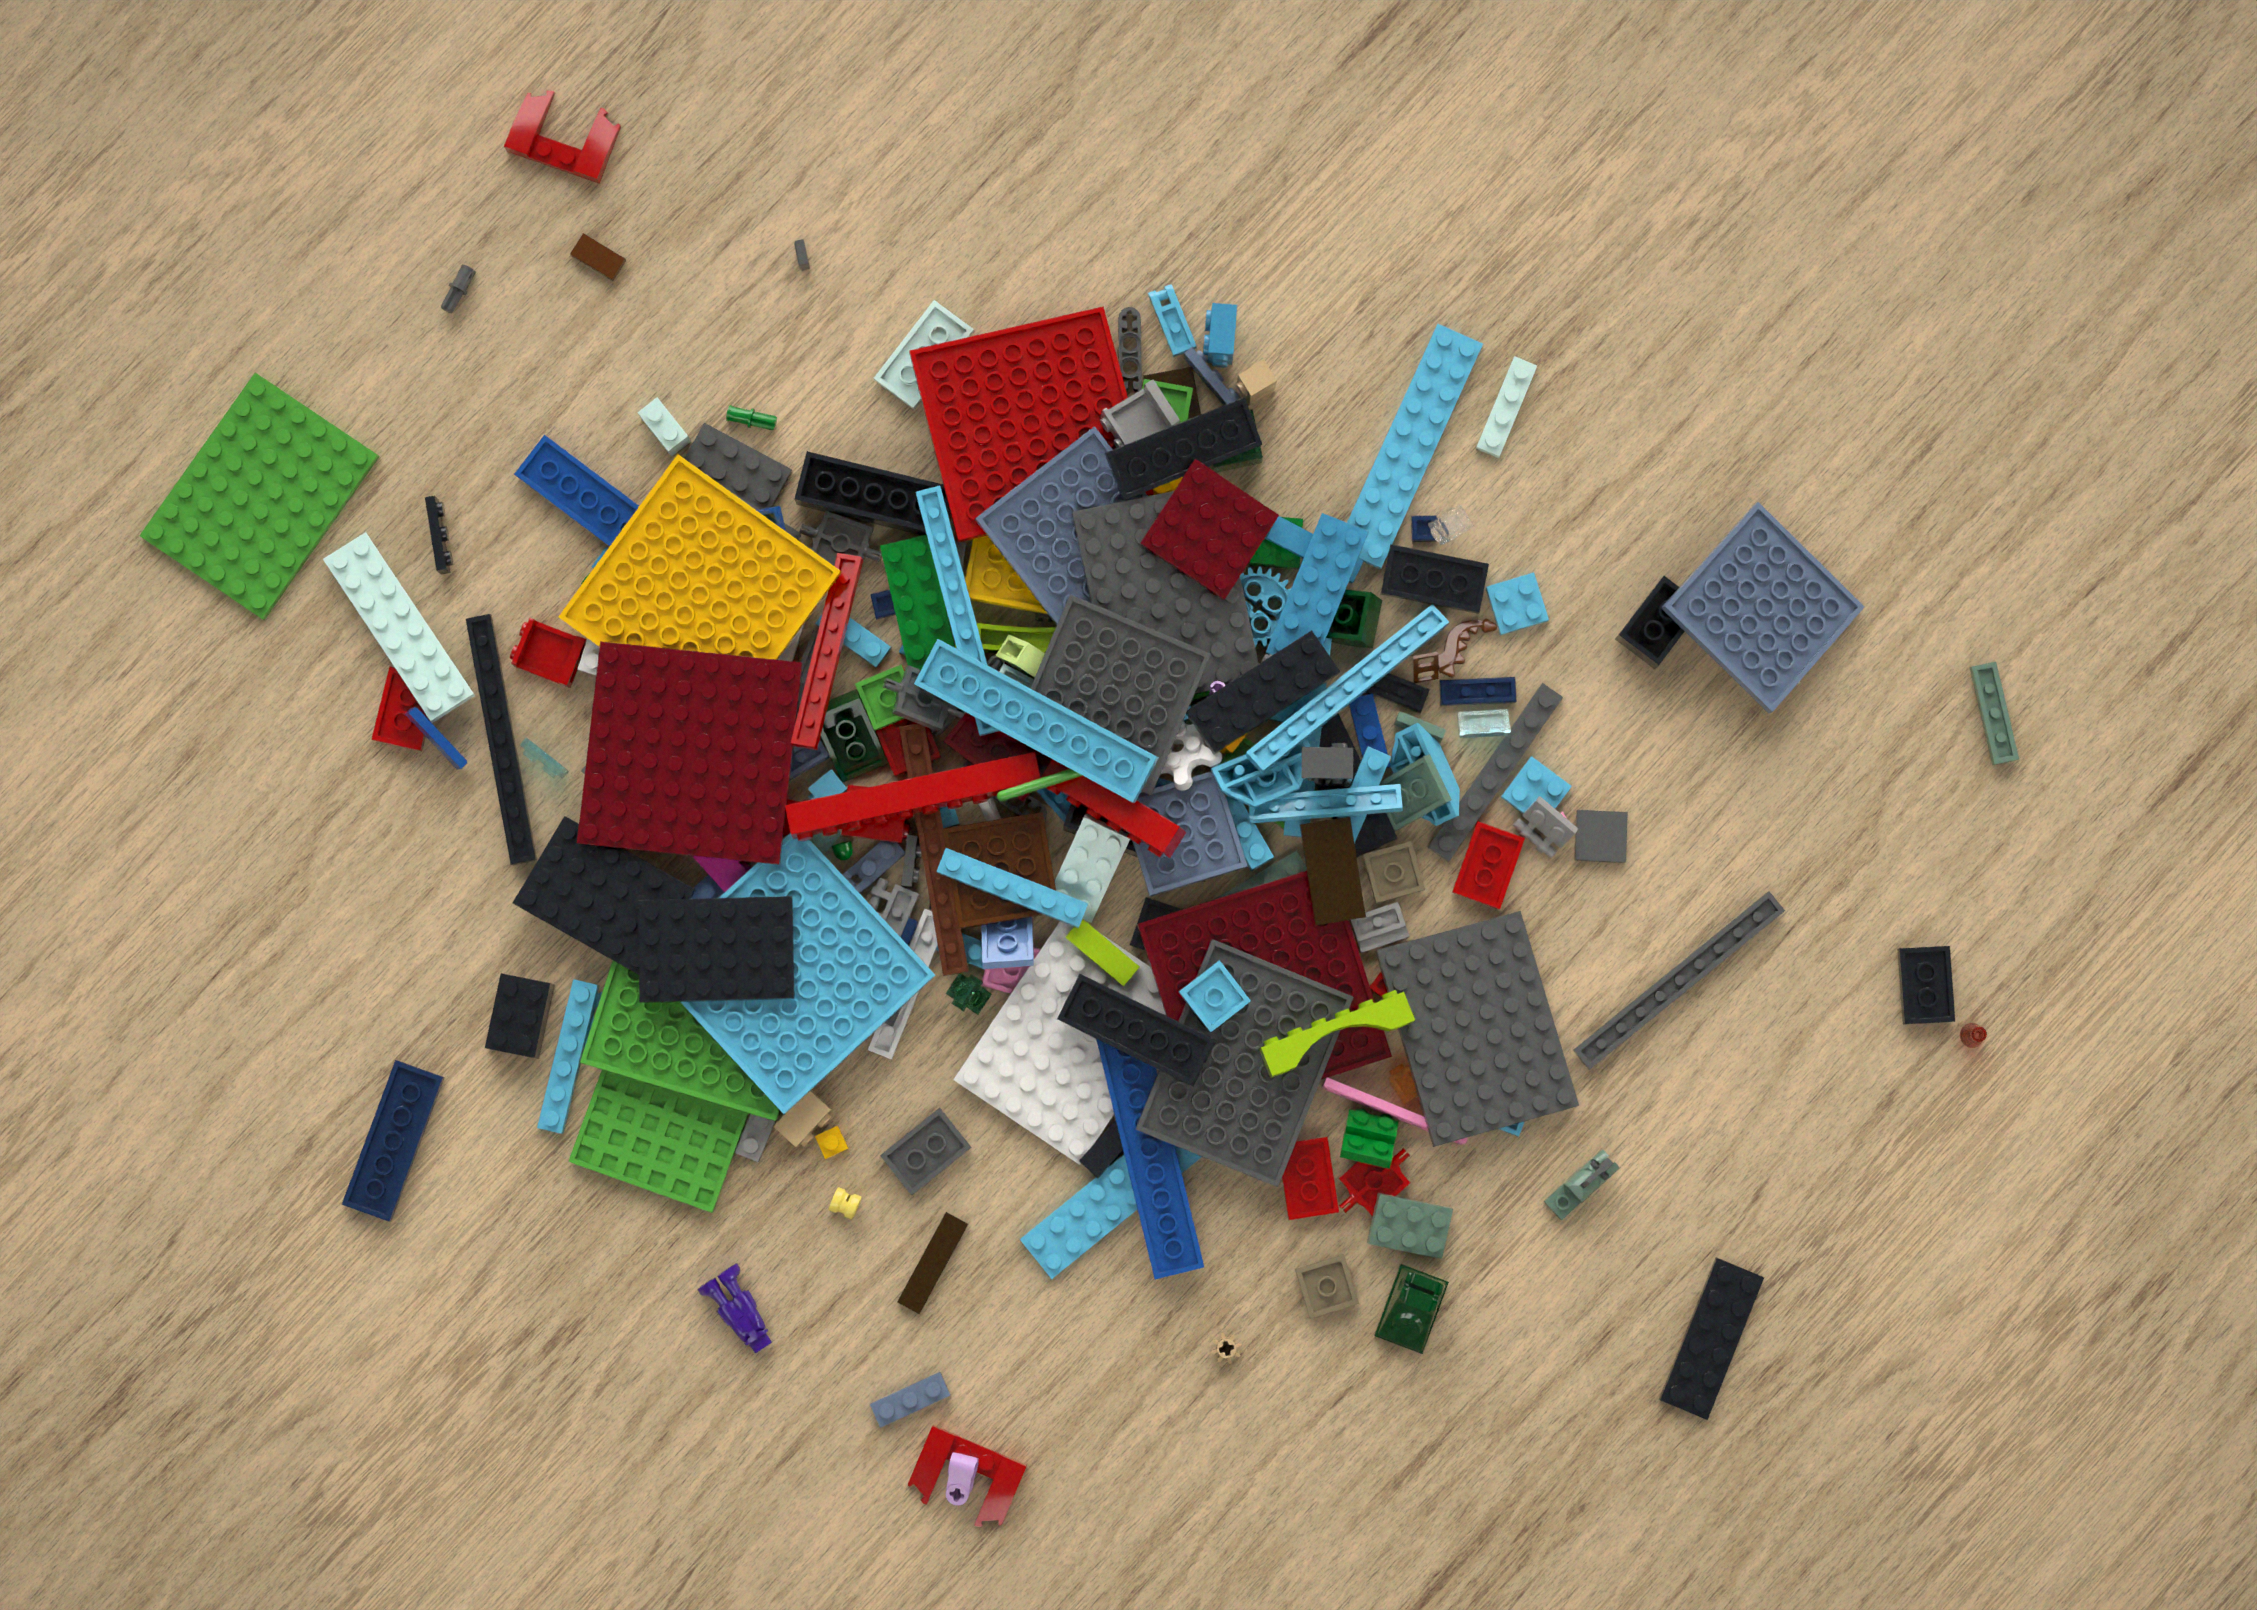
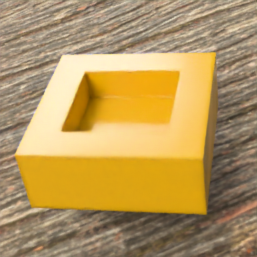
(831, 1142)

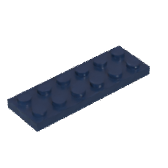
(393, 1140)

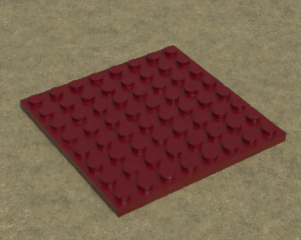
(689, 753)
(1278, 927)

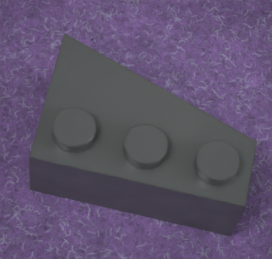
(1328, 765)

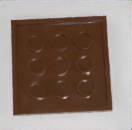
(1011, 845)

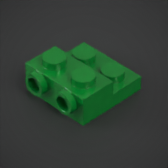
(1275, 556)
(1369, 1138)

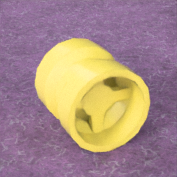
(845, 1203)

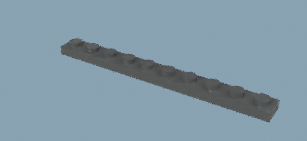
(1678, 980)

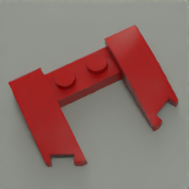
(527, 142)
(1002, 1469)

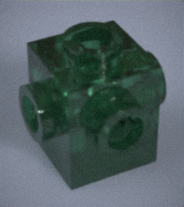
(968, 993)

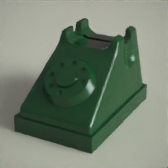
(1411, 1308)

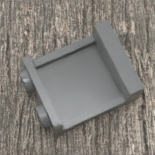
(1139, 415)

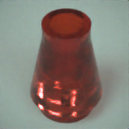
(1967, 1035)

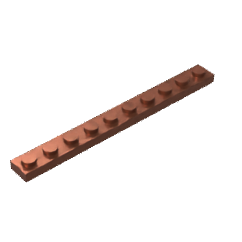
(932, 848)

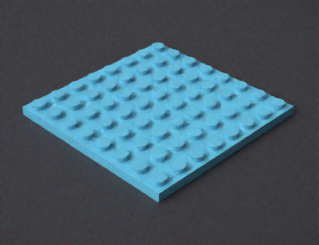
(846, 979)

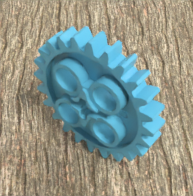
(1270, 589)

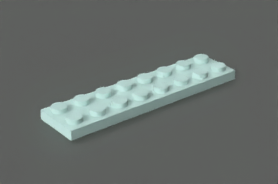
(399, 627)

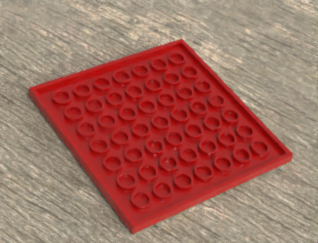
(1013, 403)

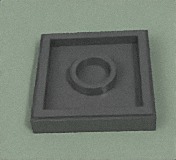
(1601, 836)

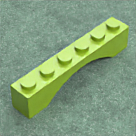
(994, 636)
(1386, 1015)

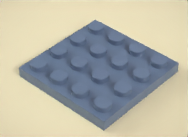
(1210, 840)

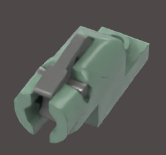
(1581, 1184)

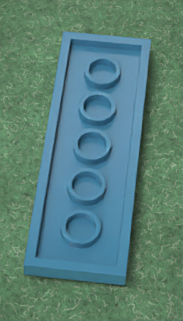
(1319, 582)

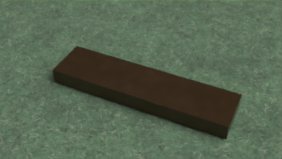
(932, 1263)

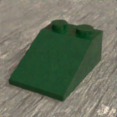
(1356, 619)
(851, 737)

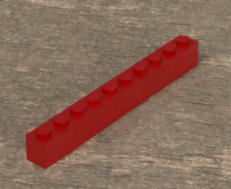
(909, 797)

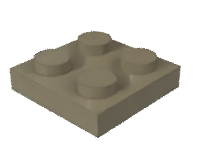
(1393, 872)
(1326, 1286)

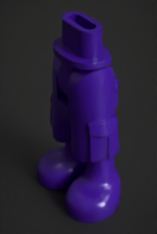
(740, 1311)

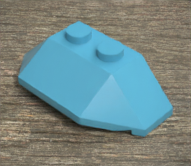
(1414, 744)
(1245, 783)

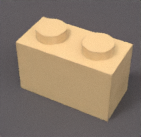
(1255, 383)
(803, 1119)

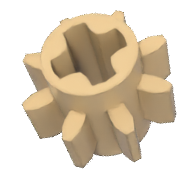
(1232, 1351)

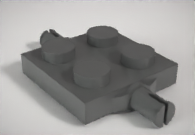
(841, 536)
(918, 704)

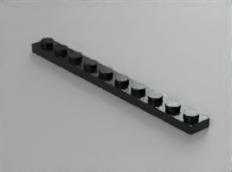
(501, 739)

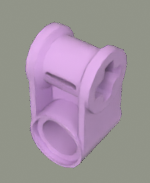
(961, 1476)

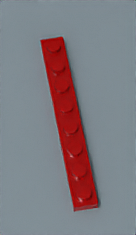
(827, 653)

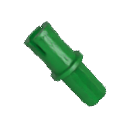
(751, 418)

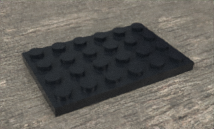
(595, 893)
(716, 949)

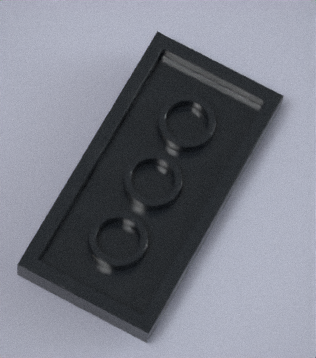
(1434, 579)

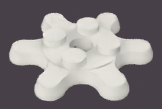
(1193, 754)

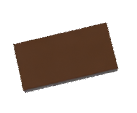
(598, 257)

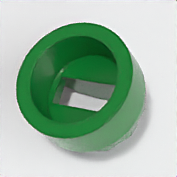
(843, 850)

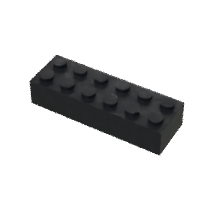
(863, 492)

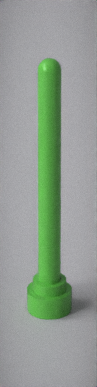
(1037, 784)

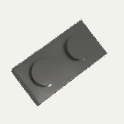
(910, 871)

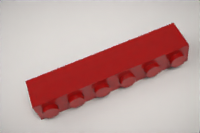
(1134, 818)

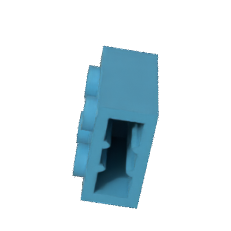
(1220, 341)

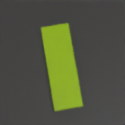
(1102, 952)

